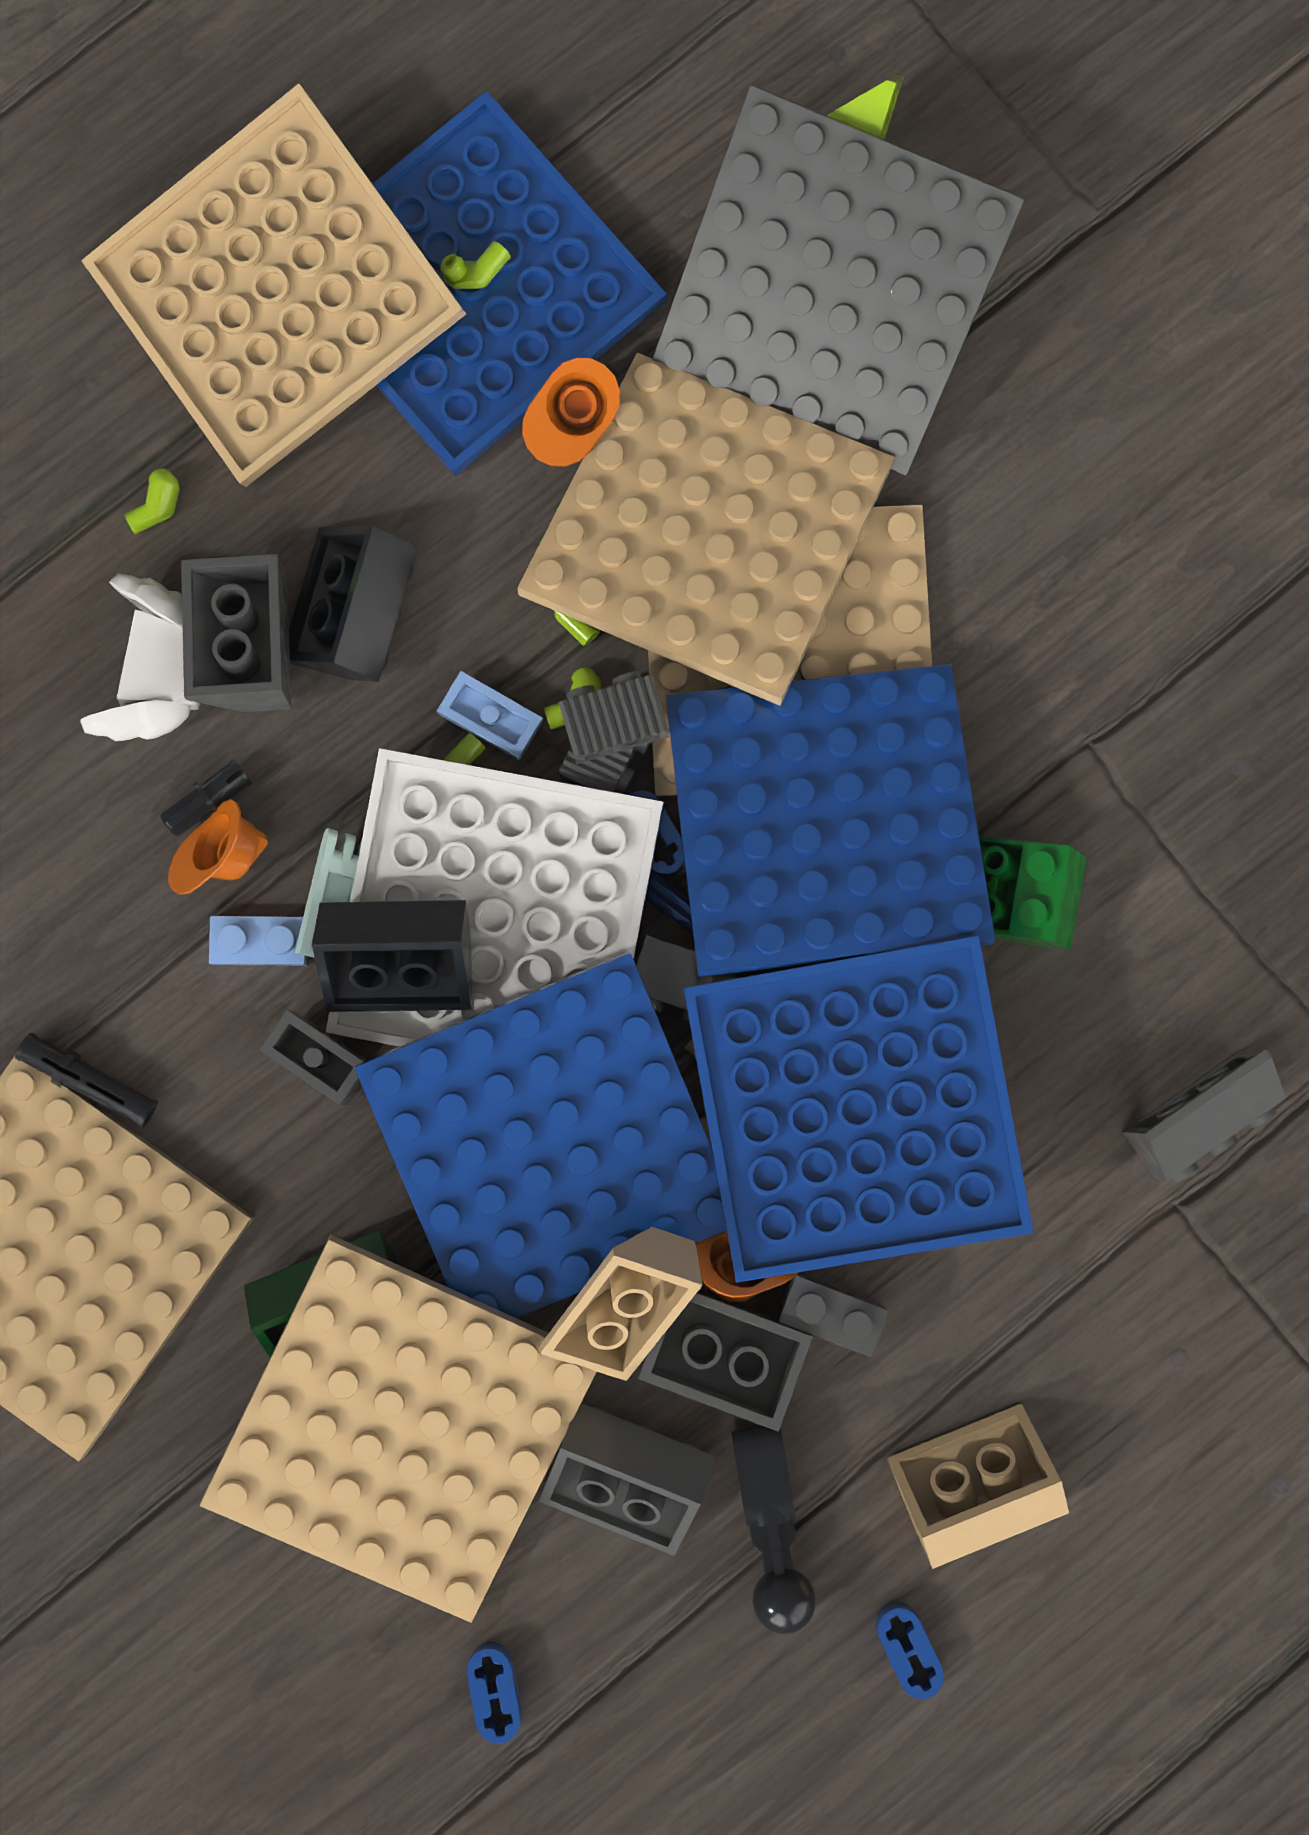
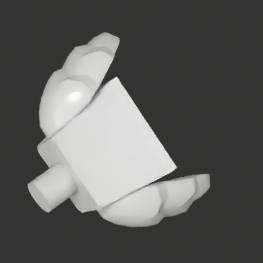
(152, 668)

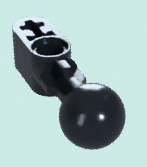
(783, 1595)

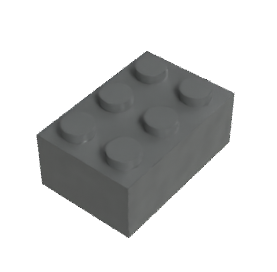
(729, 1359)

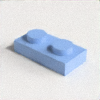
(490, 715)
(255, 941)

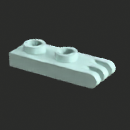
(330, 883)

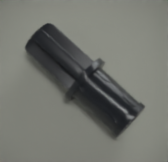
(204, 799)

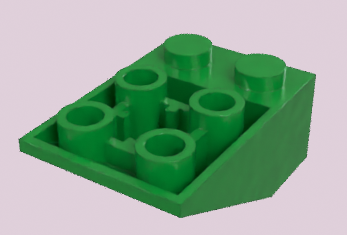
(1033, 890)

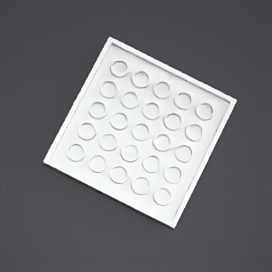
(543, 864)

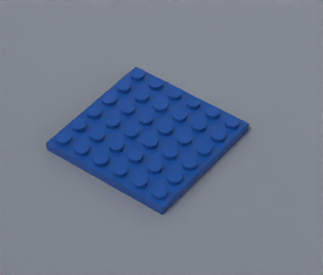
(555, 300)
(827, 820)
(858, 1109)
(545, 1137)

